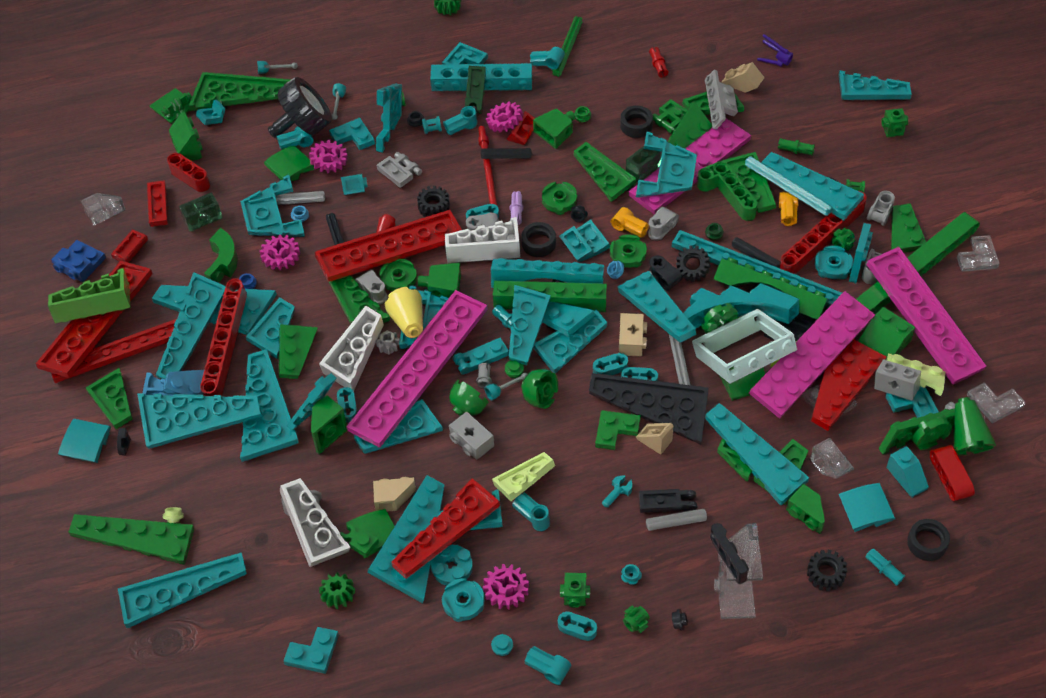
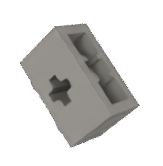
(897, 379)
(471, 436)

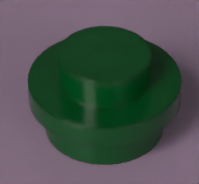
(714, 231)

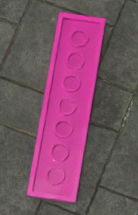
(710, 148)
(926, 313)
(814, 353)

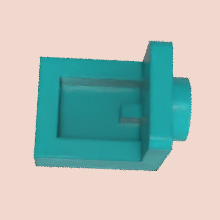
(211, 115)
(354, 184)

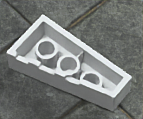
(484, 243)
(352, 350)
(314, 529)

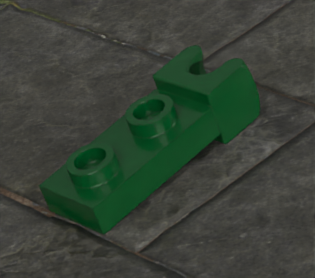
(475, 87)

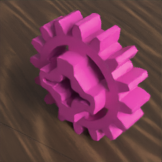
(504, 117)
(328, 156)
(280, 252)
(508, 589)

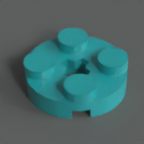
(833, 271)
(452, 554)
(467, 610)

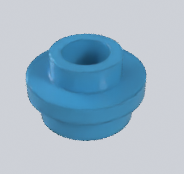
(299, 212)
(615, 269)

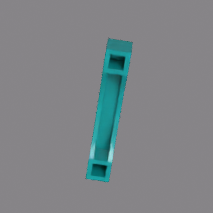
(524, 270)

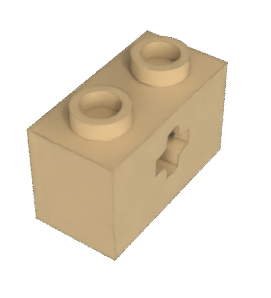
(631, 334)

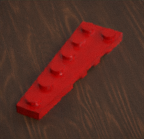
(463, 513)

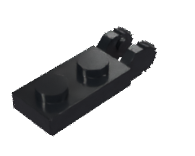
(666, 500)
(728, 553)

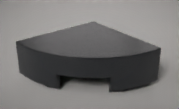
(123, 441)

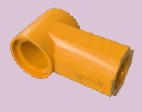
(788, 205)
(626, 220)

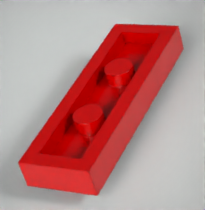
(157, 203)

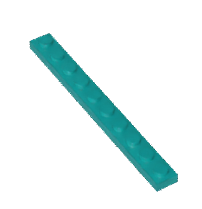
(718, 252)

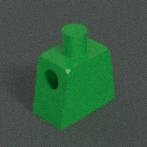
(554, 126)
(442, 279)

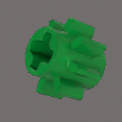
(843, 238)
(636, 619)

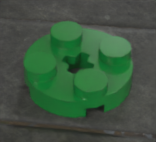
(557, 205)
(637, 249)
(400, 266)
(719, 316)
(930, 432)

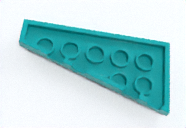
(255, 306)
(184, 415)
(271, 430)
(416, 518)

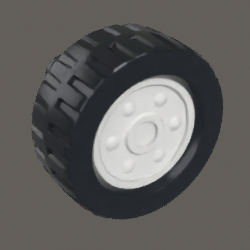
(302, 107)

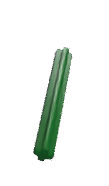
(568, 43)

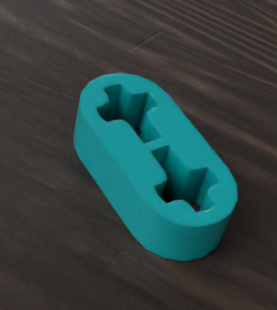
(481, 210)
(610, 365)
(640, 373)
(351, 403)
(577, 626)

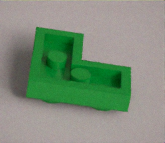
(613, 424)

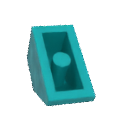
(908, 471)

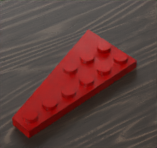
(844, 381)

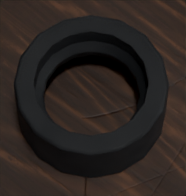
(634, 130)
(538, 228)
(927, 553)

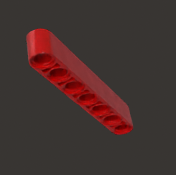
(817, 239)
(223, 330)

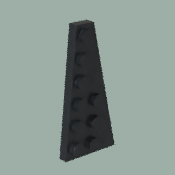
(656, 401)

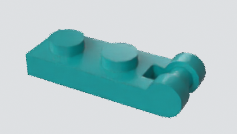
(485, 353)

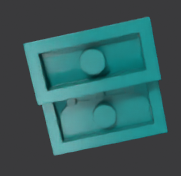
(585, 241)
(84, 440)
(866, 506)

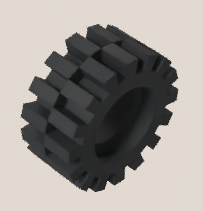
(430, 195)
(693, 253)
(823, 580)

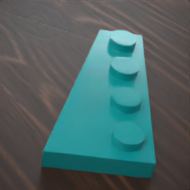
(527, 317)
(559, 349)

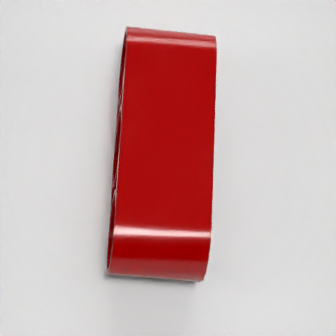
(188, 172)
(952, 473)

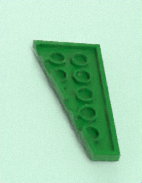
(233, 89)

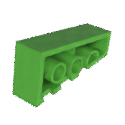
(91, 298)

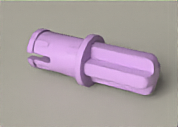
(516, 206)

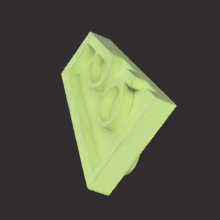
(930, 376)
(521, 477)

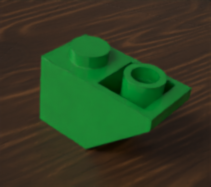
(807, 507)

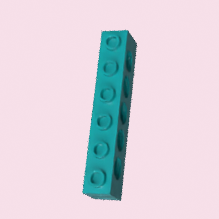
(498, 77)

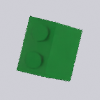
(887, 333)
(327, 423)

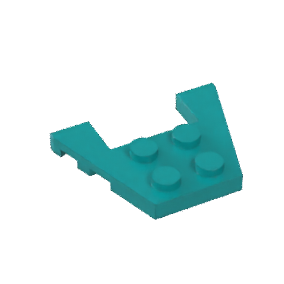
(391, 100)
(675, 169)
(263, 215)
(433, 305)

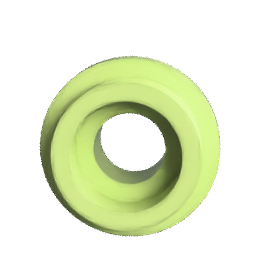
(173, 514)

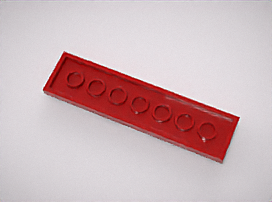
(386, 245)
(84, 333)

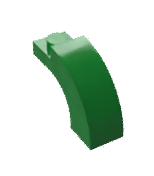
(227, 257)

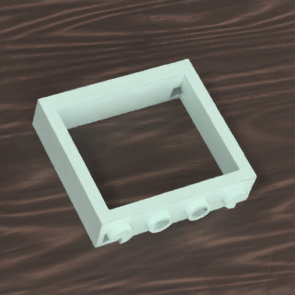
(737, 330)

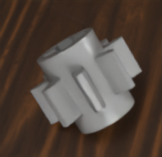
(387, 342)

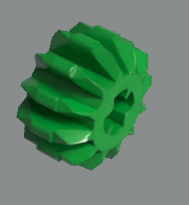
(447, 6)
(337, 590)

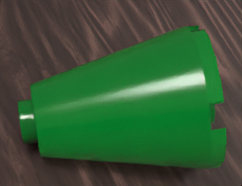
(970, 429)

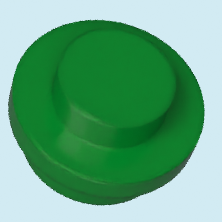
(582, 114)
(514, 369)

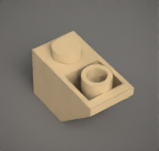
(744, 77)
(393, 493)

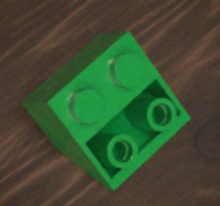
(185, 137)

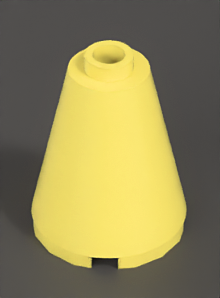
(406, 310)

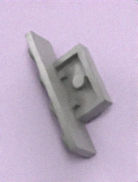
(720, 99)

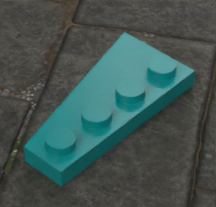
(862, 88)
(415, 424)

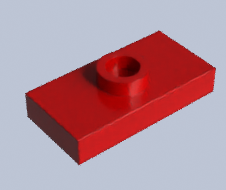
(129, 246)

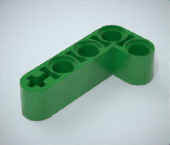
(724, 178)

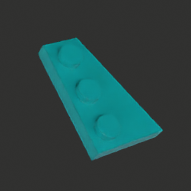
(861, 251)
(566, 317)
(319, 392)

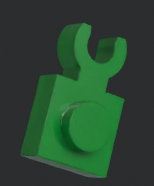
(360, 541)

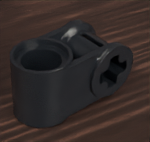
(664, 272)

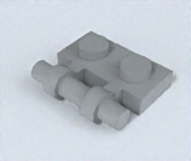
(396, 172)

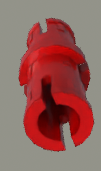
(658, 62)

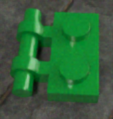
(671, 111)

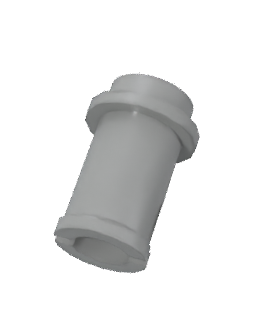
(484, 375)

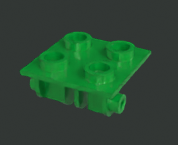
(172, 105)

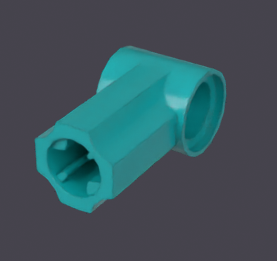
(547, 58)
(466, 119)
(295, 138)
(532, 510)
(551, 666)

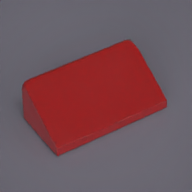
(522, 132)

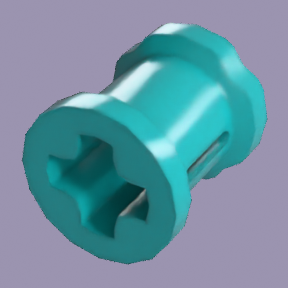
(431, 128)

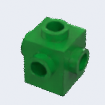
(894, 122)
(575, 590)

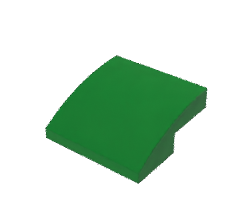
(289, 162)
(376, 523)

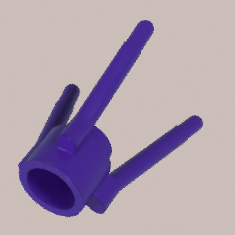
(783, 55)

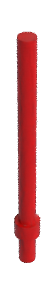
(484, 142)

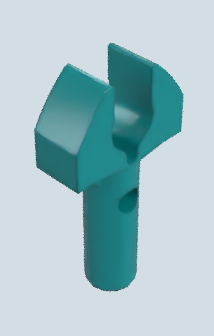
(617, 490)

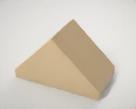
(656, 436)

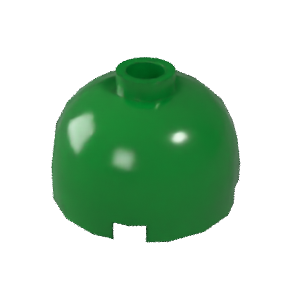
(539, 388)
(466, 399)

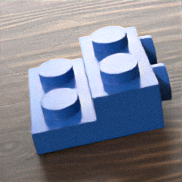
(78, 260)

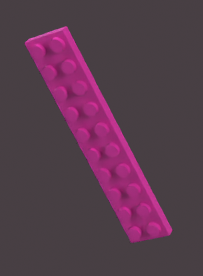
(417, 369)

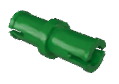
(796, 146)

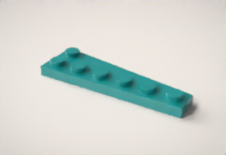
(837, 195)
(656, 304)
(195, 314)
(767, 464)
(165, 592)

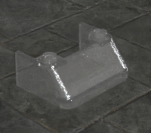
(734, 598)

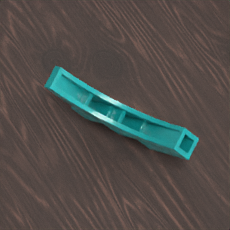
(766, 299)

